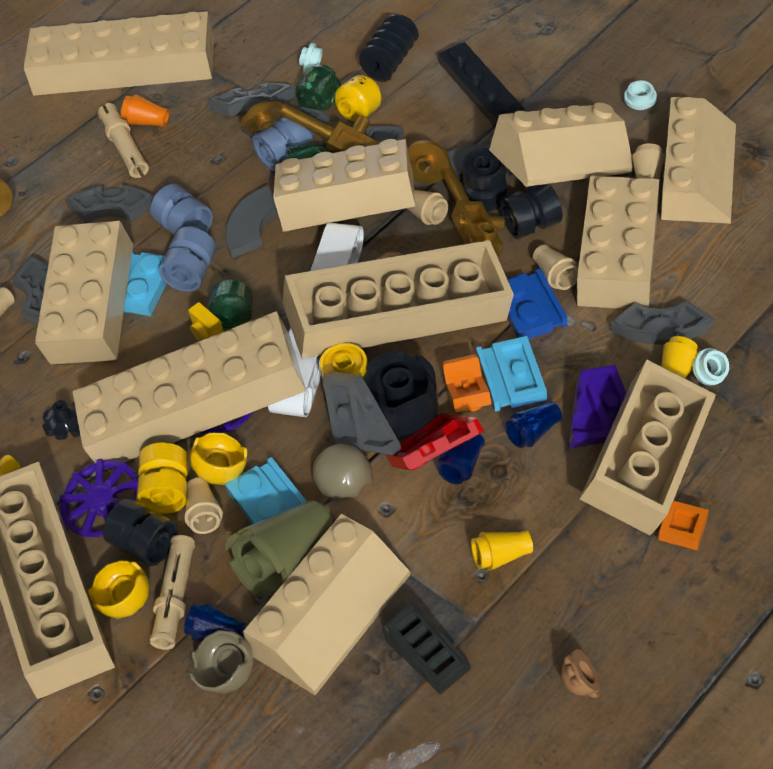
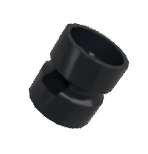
(484, 178)
(534, 208)
(139, 531)

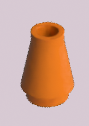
(141, 111)

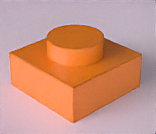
(684, 525)

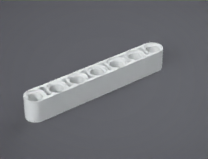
(338, 247)

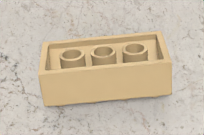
(562, 144)
(698, 163)
(326, 604)

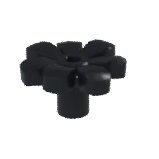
(61, 420)

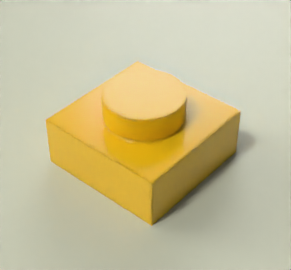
(204, 322)

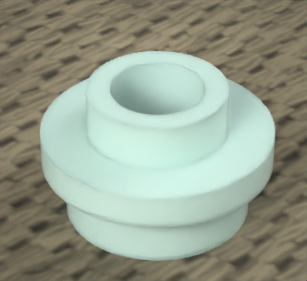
(310, 56)
(640, 95)
(719, 366)

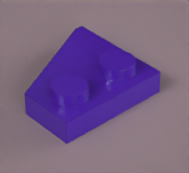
(596, 405)

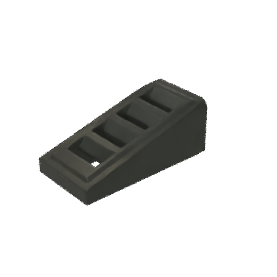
(410, 627)

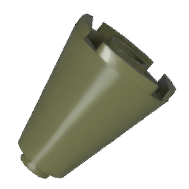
(275, 546)

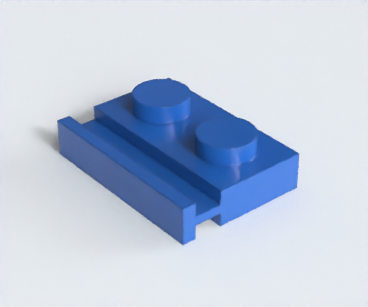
(534, 306)

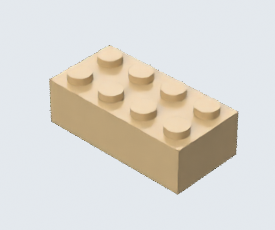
(344, 184)
(618, 242)
(84, 293)
(648, 448)

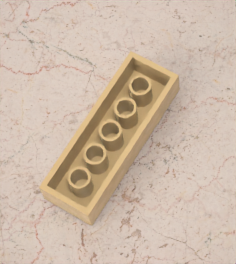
(119, 53)
(397, 298)
(189, 390)
(44, 588)

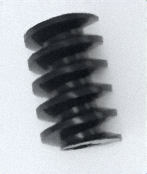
(388, 47)

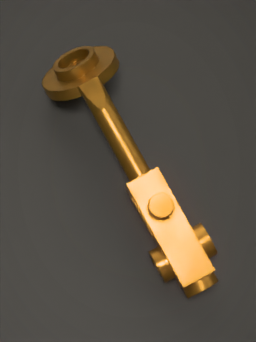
(339, 139)
(469, 216)

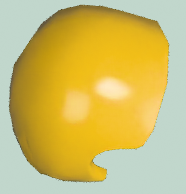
(218, 458)
(119, 589)

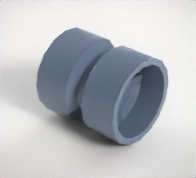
(273, 142)
(177, 208)
(187, 259)

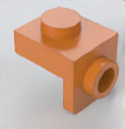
(465, 384)

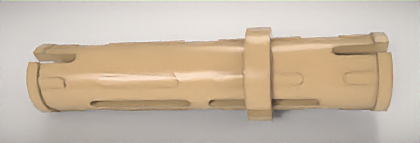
(119, 132)
(170, 604)

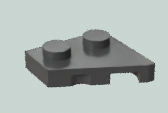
(356, 415)

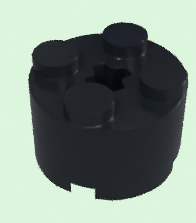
(403, 390)

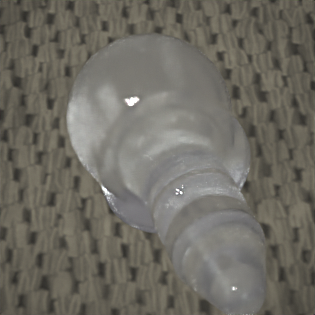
(407, 759)

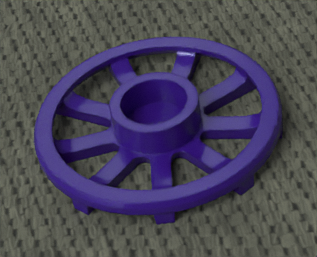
(99, 497)

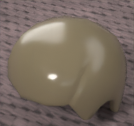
(341, 471)
(222, 662)

